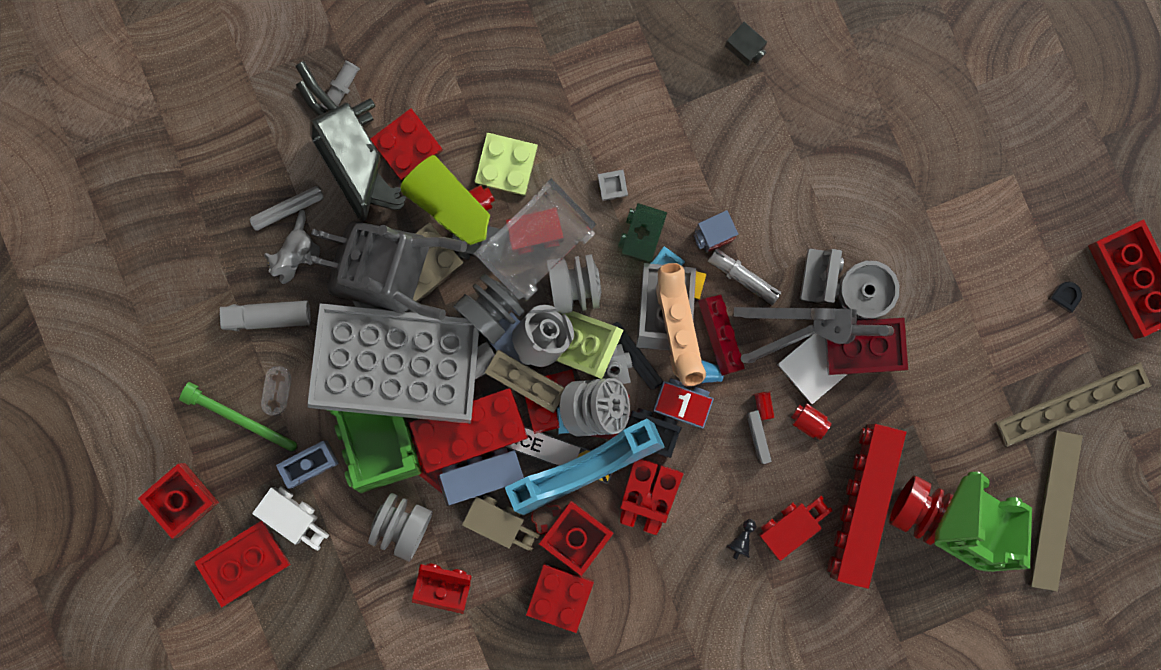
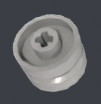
(881, 282)

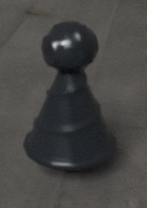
(740, 544)

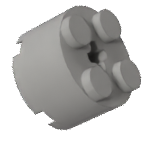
(542, 336)

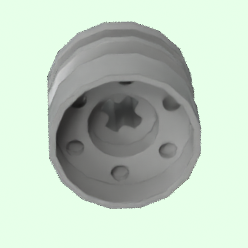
(575, 284)
(595, 407)
(400, 527)

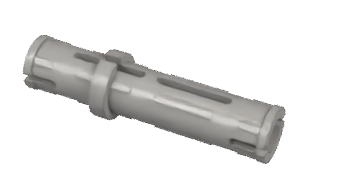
(744, 276)

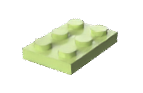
(591, 346)

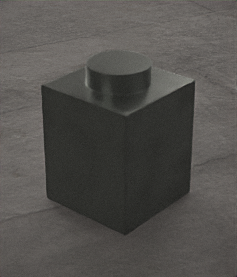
(746, 44)

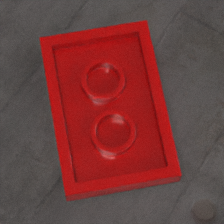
(242, 563)

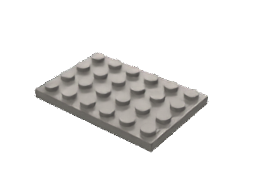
(393, 364)

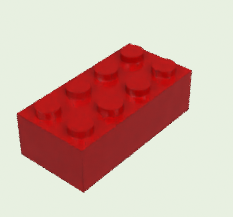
(1133, 274)
(493, 426)

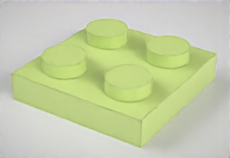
(506, 164)

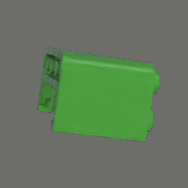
(376, 449)

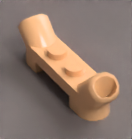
(679, 325)

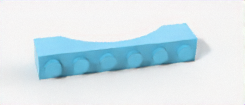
(613, 455)

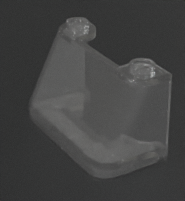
(536, 240)

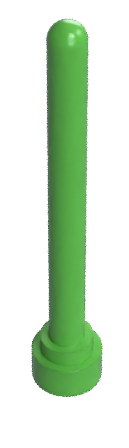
(192, 395)

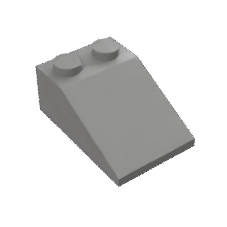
(651, 325)

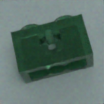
(653, 221)

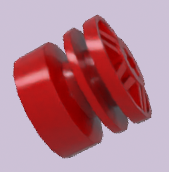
(919, 508)

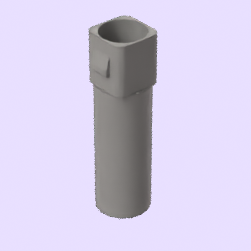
(265, 315)

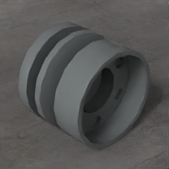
(489, 308)

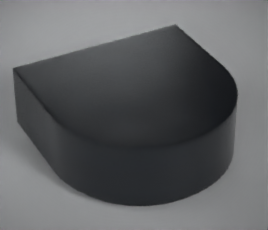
(1067, 296)

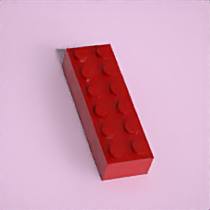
(867, 505)

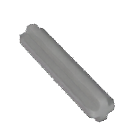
(286, 208)

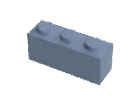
(479, 476)

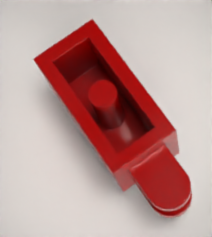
(793, 527)

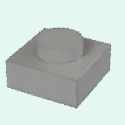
(612, 185)

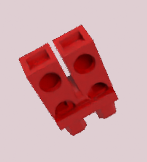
(648, 502)

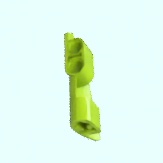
(447, 200)

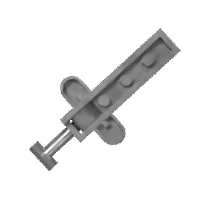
(832, 324)

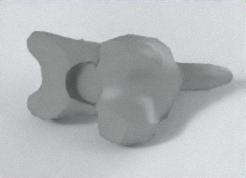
(292, 252)

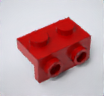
(442, 588)

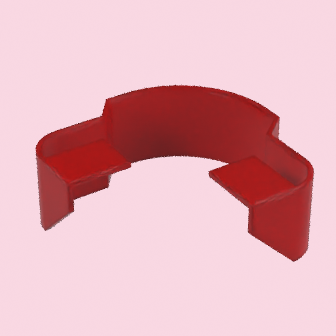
(545, 527)

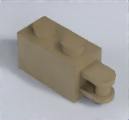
(498, 523)

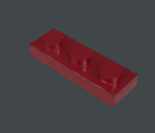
(721, 334)

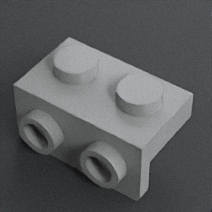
(821, 276)

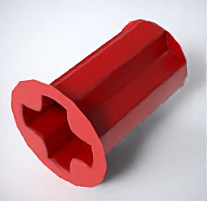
(764, 405)

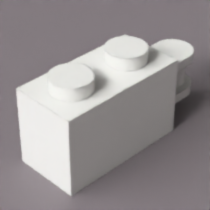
(289, 517)

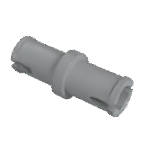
(342, 83)

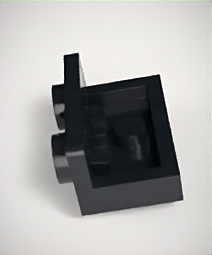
(666, 428)

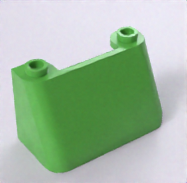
(984, 530)

